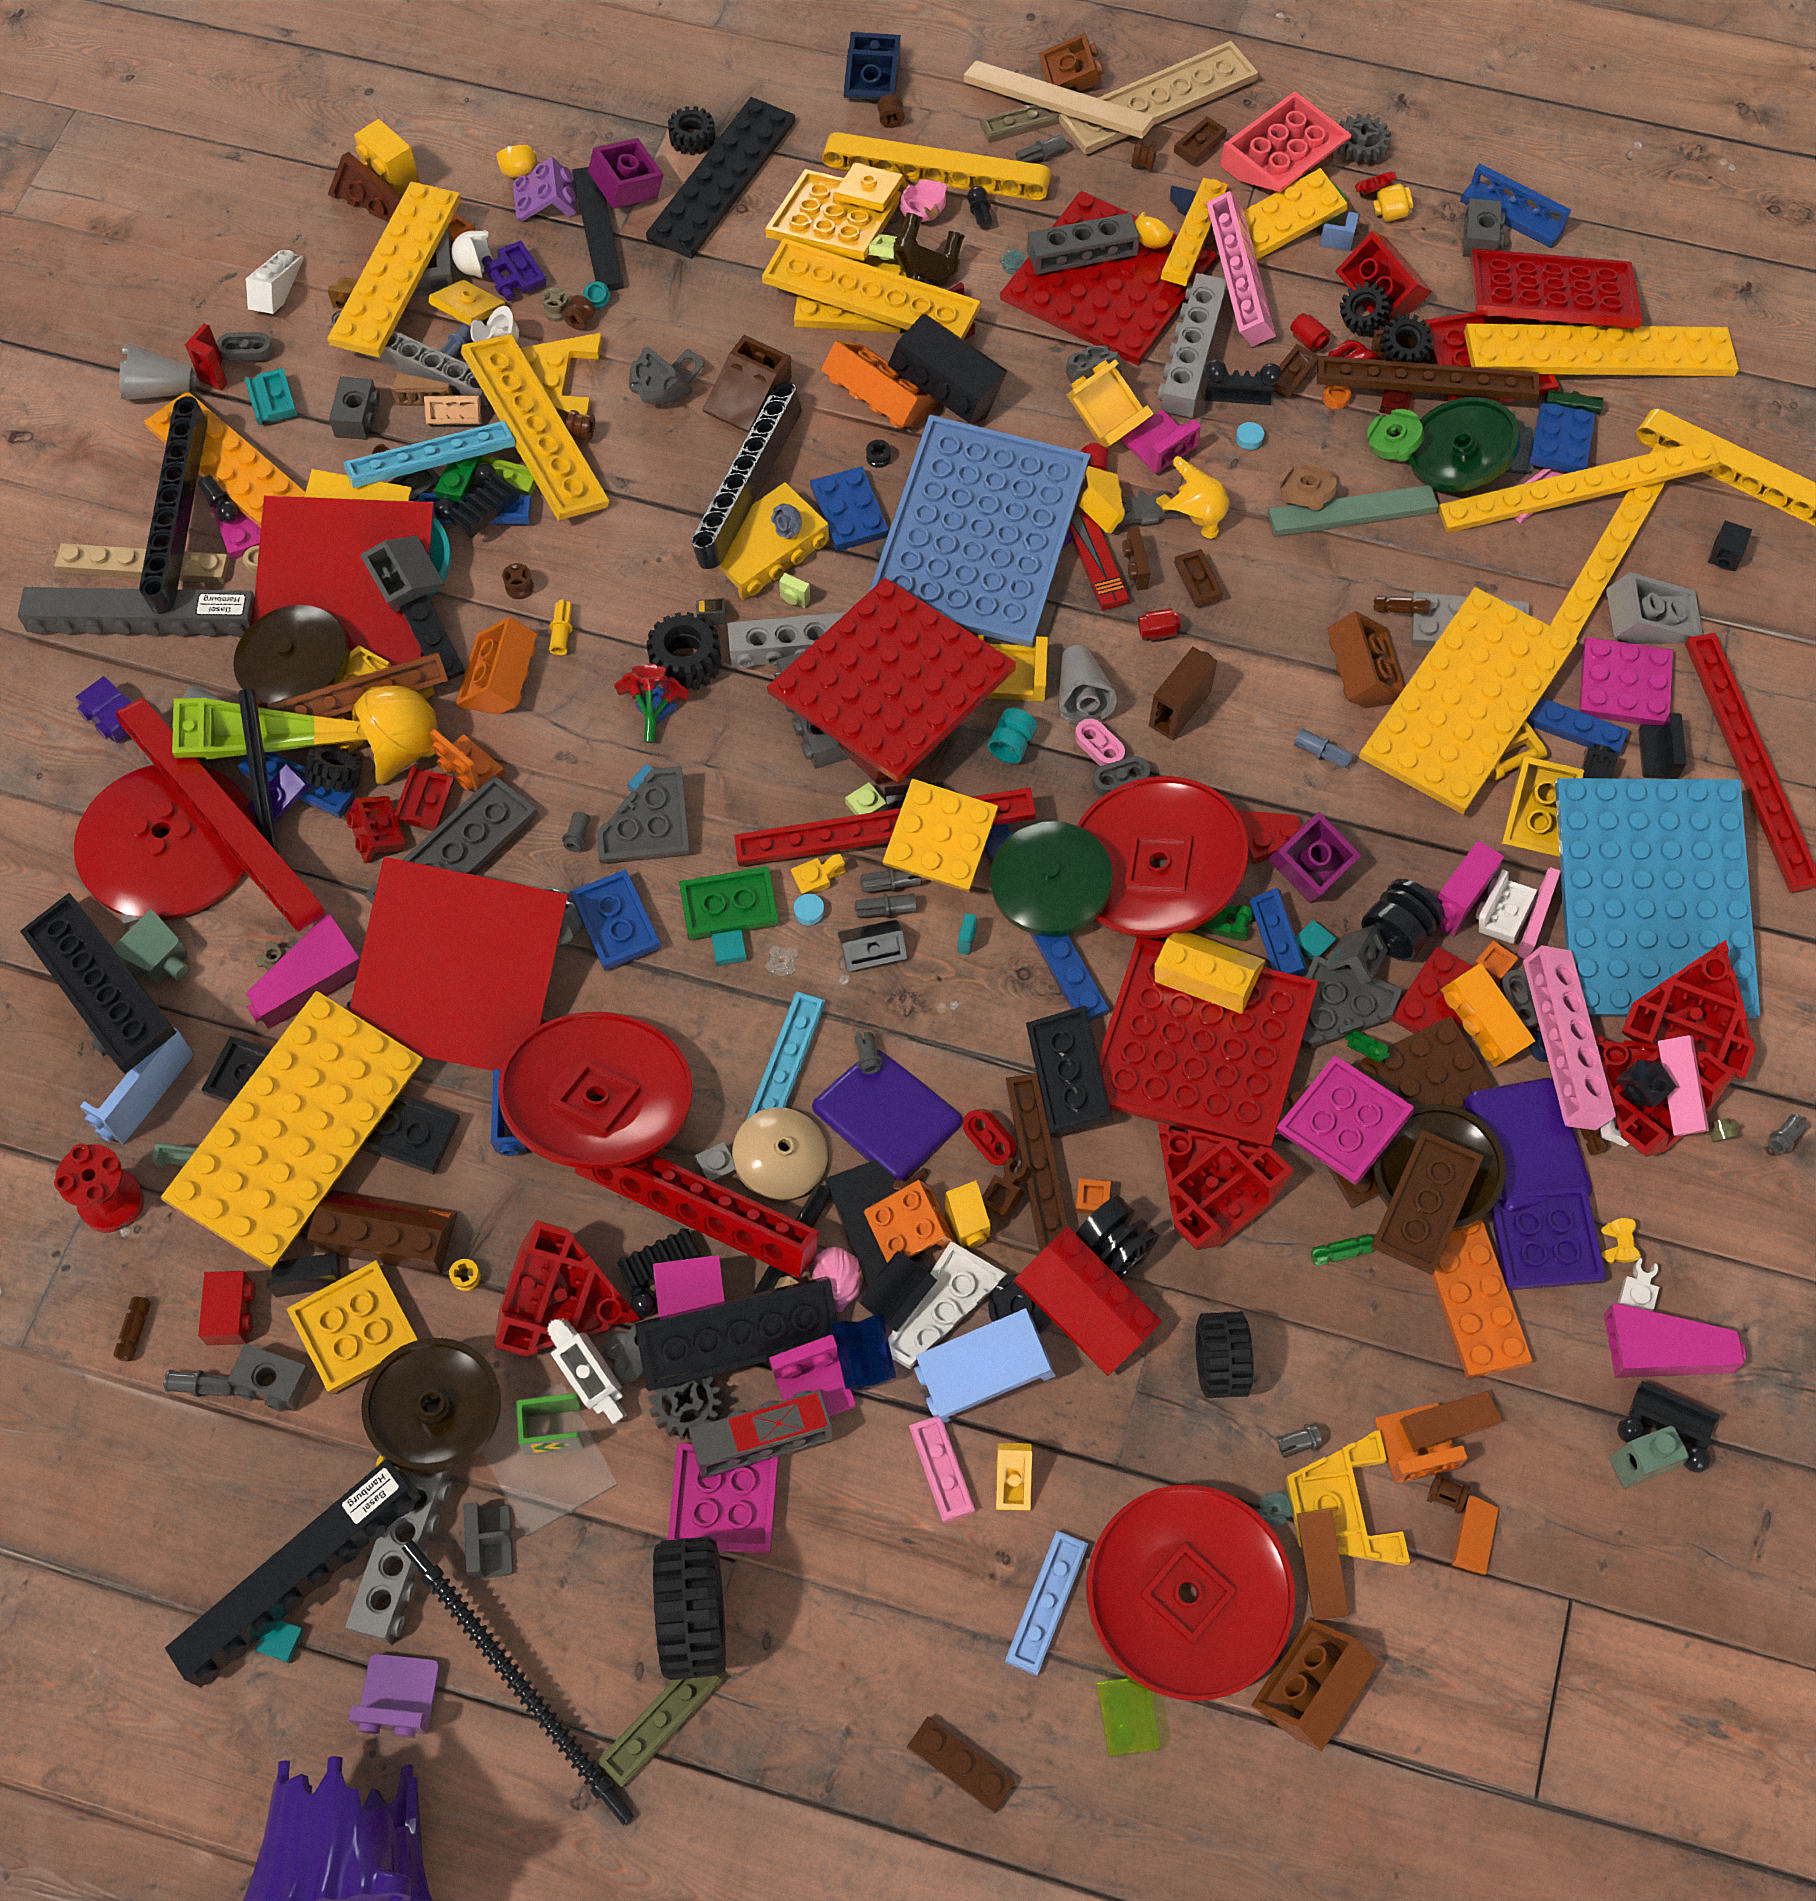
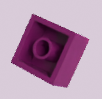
(625, 173)
(1314, 857)

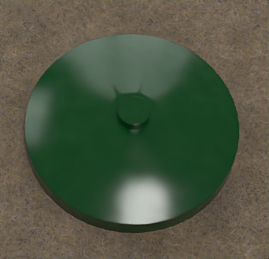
(1465, 444)
(1051, 878)

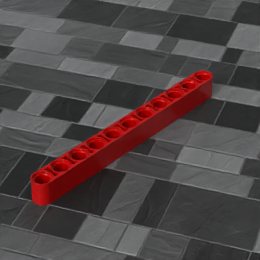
(221, 816)

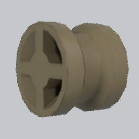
(554, 302)

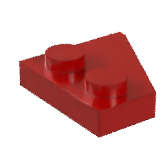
(1267, 832)

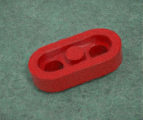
(989, 1140)

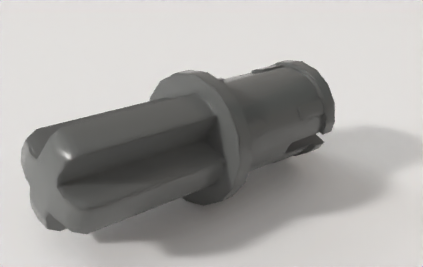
(1042, 149)
(887, 880)
(885, 905)
(197, 1383)

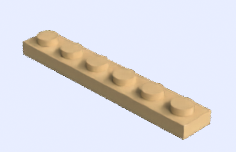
(130, 561)

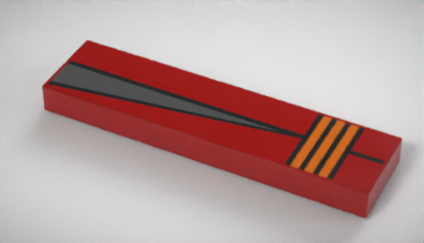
(1097, 562)

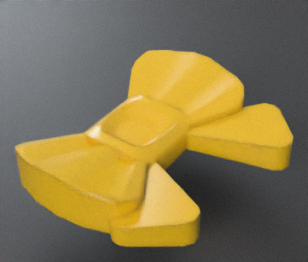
(1622, 1230)

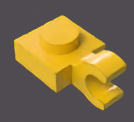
(814, 877)

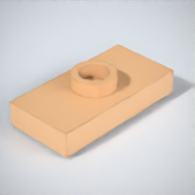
(453, 409)

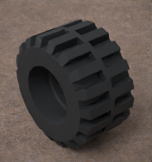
(686, 632)
(1224, 1354)

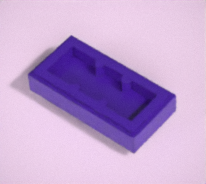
(284, 791)

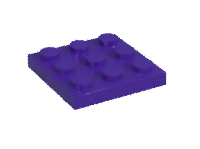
(1549, 1241)

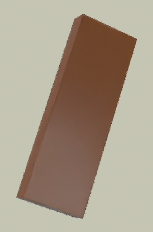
(1450, 1421)
(1322, 1564)

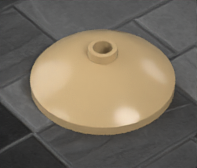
(775, 1172)

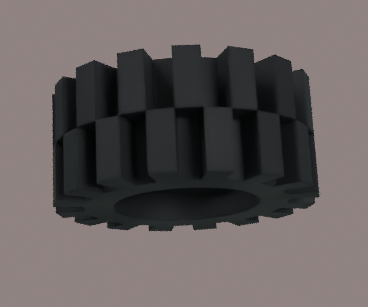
(691, 120)
(1357, 298)
(1414, 329)
(333, 768)

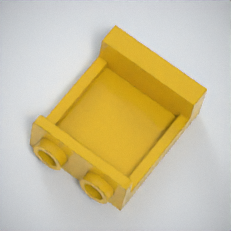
(1107, 404)
(1029, 678)

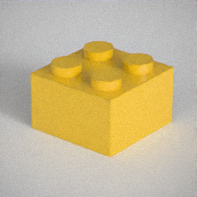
(386, 155)

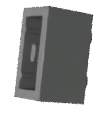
(402, 570)

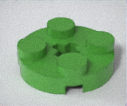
(1397, 447)

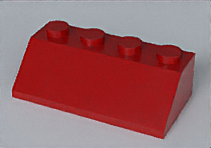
(1087, 1301)

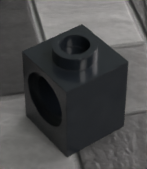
(1729, 546)
(1646, 1083)

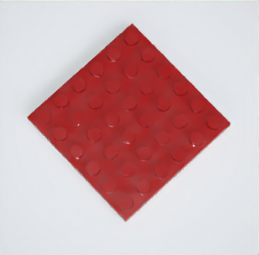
(1109, 301)
(891, 679)
(1201, 1062)

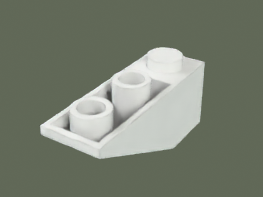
(272, 281)

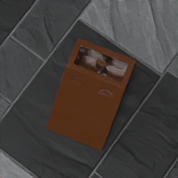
(747, 382)

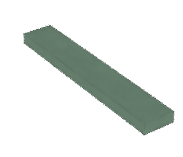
(1353, 510)

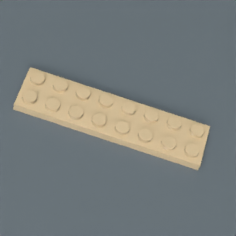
(1169, 92)

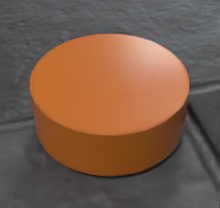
(1336, 396)

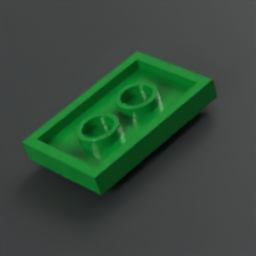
(728, 902)

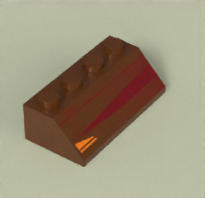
(382, 1231)

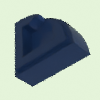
(1182, 198)

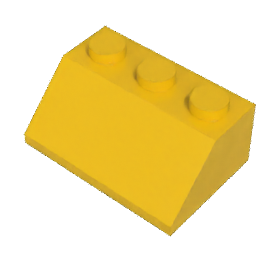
(1208, 970)

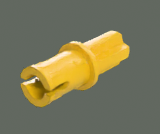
(560, 627)

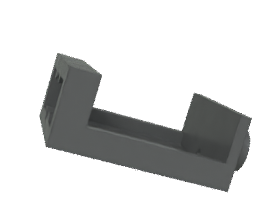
(440, 276)

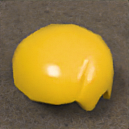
(517, 160)
(1152, 232)

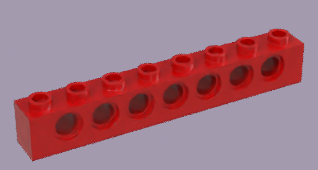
(713, 1211)

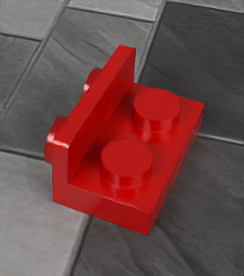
(374, 827)

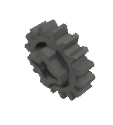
(1367, 138)
(679, 1414)

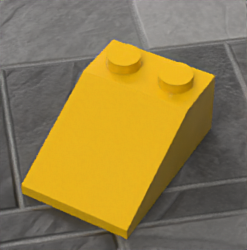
(1533, 807)

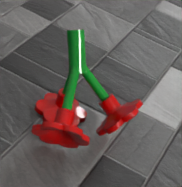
(645, 677)

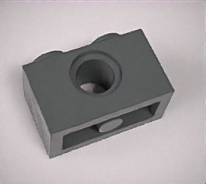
(1483, 226)
(354, 408)
(256, 1364)

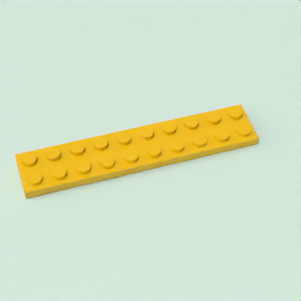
(1602, 349)

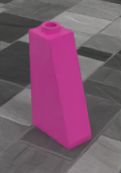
(315, 963)
(1666, 1345)

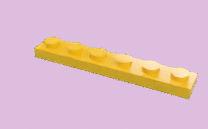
(1192, 234)

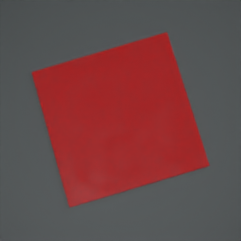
(314, 560)
(456, 962)

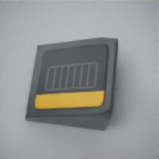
(712, 610)

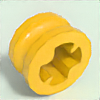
(473, 1280)

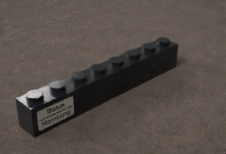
(292, 1574)

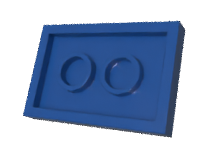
(1562, 438)
(849, 508)
(615, 919)

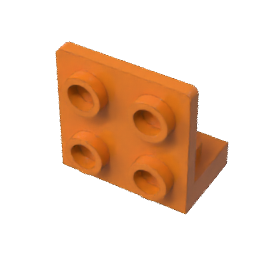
(465, 761)
(909, 1221)
(1411, 1465)

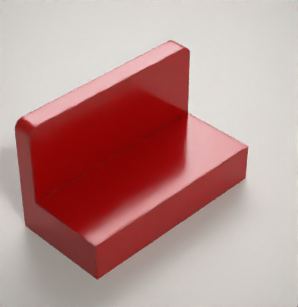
(206, 357)

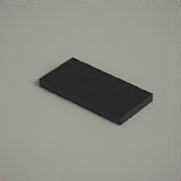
(1069, 1071)
(852, 1194)

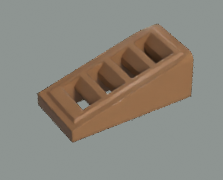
(411, 389)

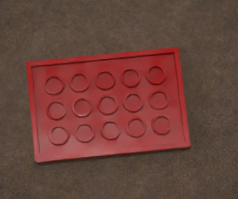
(1555, 288)

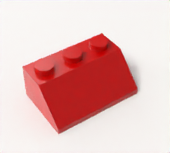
(1381, 263)

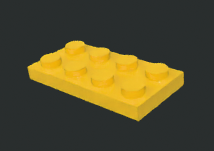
(1293, 212)

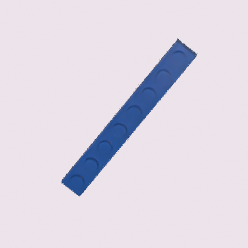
(1059, 953)

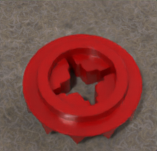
(1376, 182)

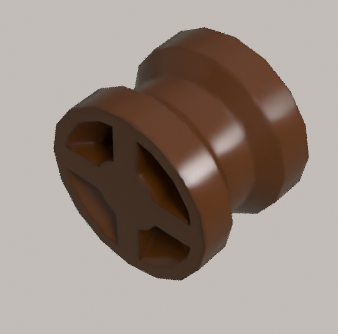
(891, 111)
(1144, 156)
(578, 312)
(581, 425)
(517, 574)

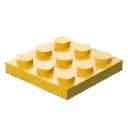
(940, 835)
(351, 1326)

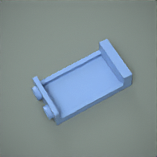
(139, 1091)
(983, 1364)

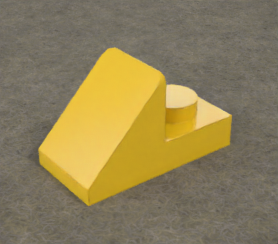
(1013, 1476)

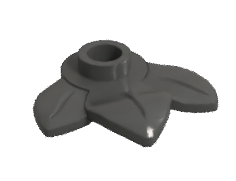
(625, 1351)

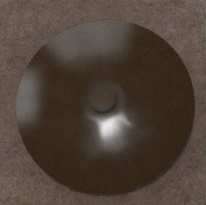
(291, 653)
(1459, 1128)
(431, 1405)

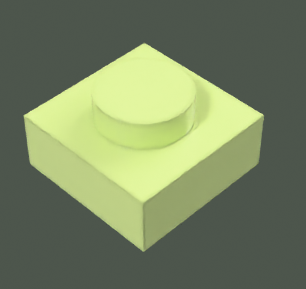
(882, 247)
(794, 590)
(865, 800)

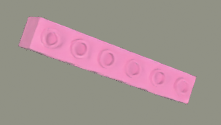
(1241, 269)
(1568, 1038)

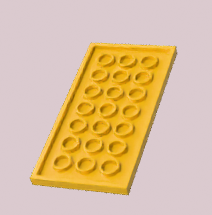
(1468, 700)
(292, 1130)

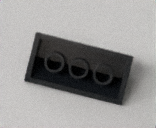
(948, 369)

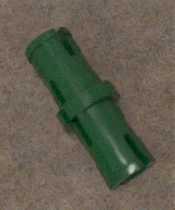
(1575, 400)

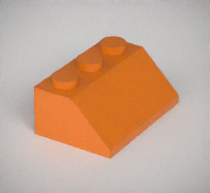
(497, 668)

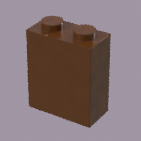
(1182, 693)

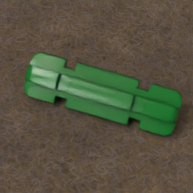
(1367, 1046)
(1342, 1249)

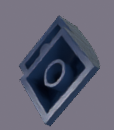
(872, 65)

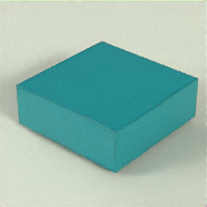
(967, 934)
(1315, 940)
(728, 947)
(280, 1641)

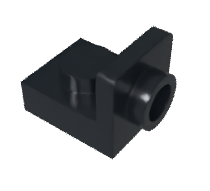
(1599, 762)

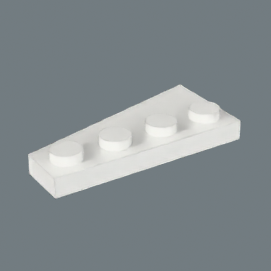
(960, 1287)

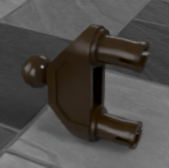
(921, 261)

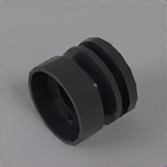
(1405, 918)
(1109, 1233)

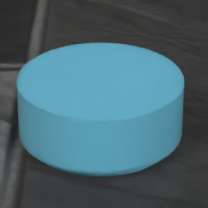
(1249, 435)
(808, 909)

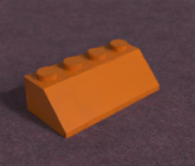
(877, 384)

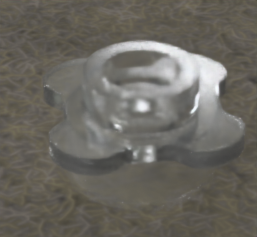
(782, 968)

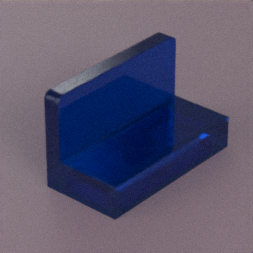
(864, 1353)

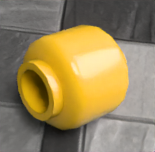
(1393, 202)

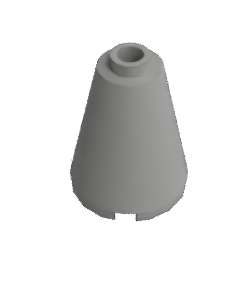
(153, 375)
(1084, 687)

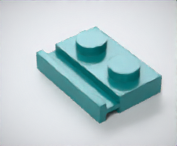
(271, 396)

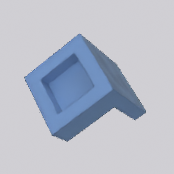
(1339, 236)

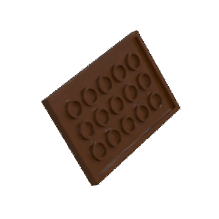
(1421, 1070)

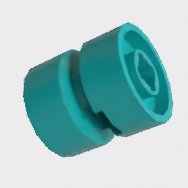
(1011, 736)

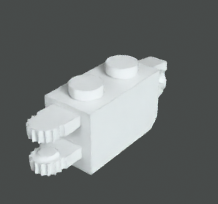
(586, 1370)

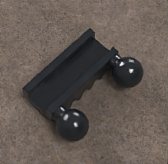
(1240, 389)
(483, 506)
(639, 1267)
(1665, 1409)

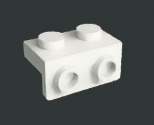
(1505, 908)

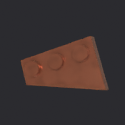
(363, 188)

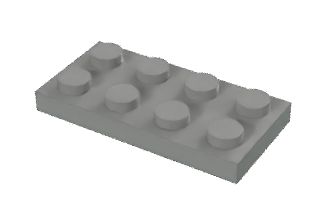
(1429, 627)

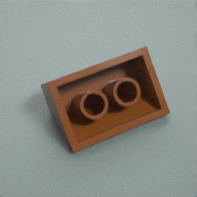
(1366, 661)
(1315, 1683)

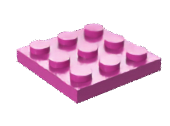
(1625, 681)
(1345, 1119)
(727, 1507)

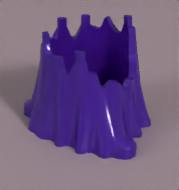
(334, 1847)

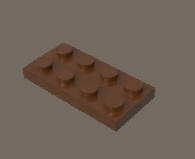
(1427, 1202)

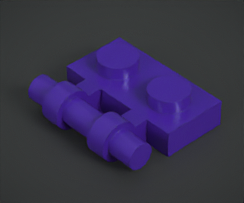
(521, 267)

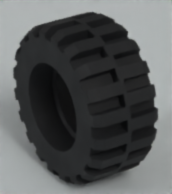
(689, 1608)

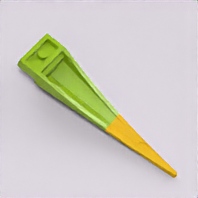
(216, 729)

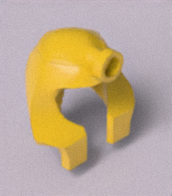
(1199, 497)

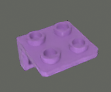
(544, 186)
(397, 1696)

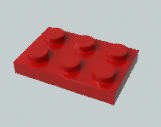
(1424, 1001)

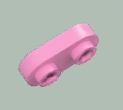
(1102, 744)

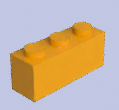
(1487, 1015)

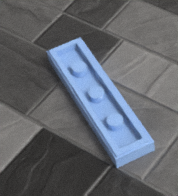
(1046, 1603)

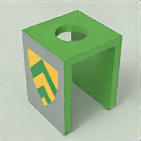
(545, 1406)

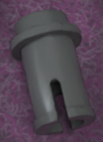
(576, 832)
(868, 1056)
(1784, 1138)
(1299, 1440)

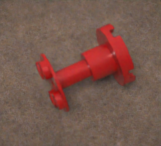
(99, 1187)

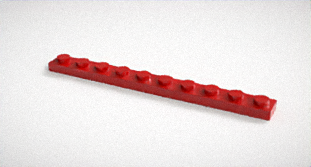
(1752, 762)
(857, 830)

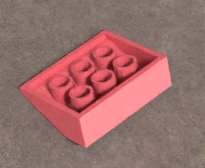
(1282, 144)

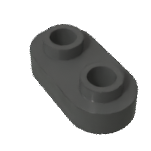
(245, 346)
(1119, 773)
(1522, 1000)

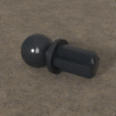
(980, 206)
(226, 510)

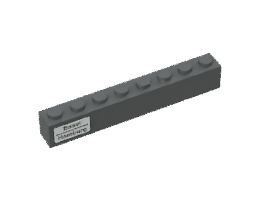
(128, 613)

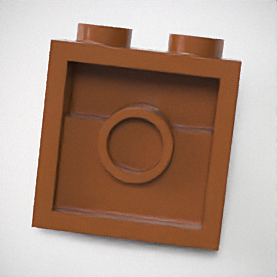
(1072, 64)

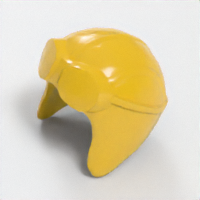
(396, 727)

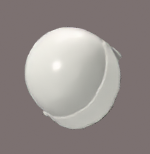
(469, 250)
(499, 324)

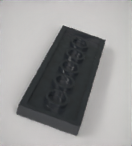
(734, 1332)

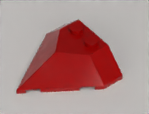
(1700, 1003)
(1651, 1127)
(1217, 1184)
(552, 1282)

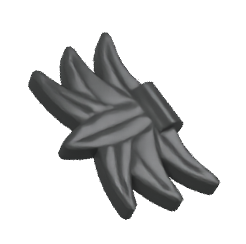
(1145, 509)

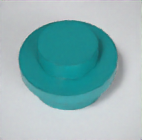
(597, 294)

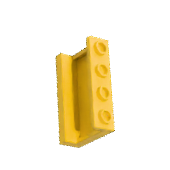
(760, 553)

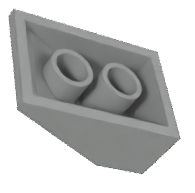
(1652, 611)

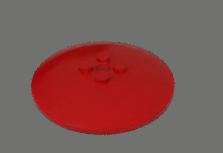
(1175, 822)
(139, 872)
(588, 1054)
(1239, 1582)

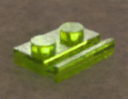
(1127, 1717)

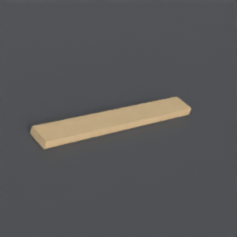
(1059, 99)

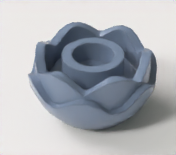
(786, 520)

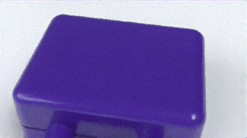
(888, 1116)
(1533, 1138)

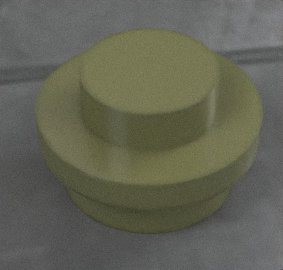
(1723, 1130)

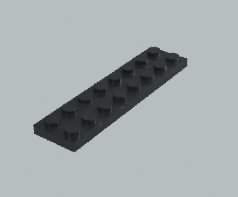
(720, 177)
(98, 983)
(406, 1134)

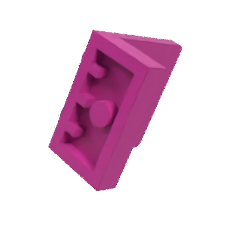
(1161, 440)
(812, 1369)

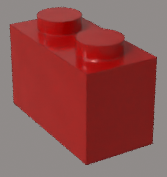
(226, 1308)

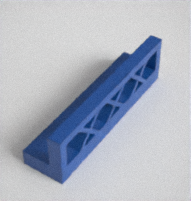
(1518, 214)

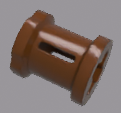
(1448, 1493)

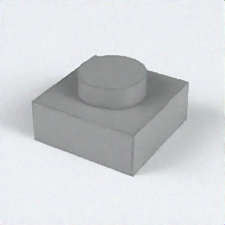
(716, 1163)

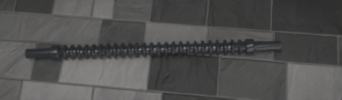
(600, 1785)

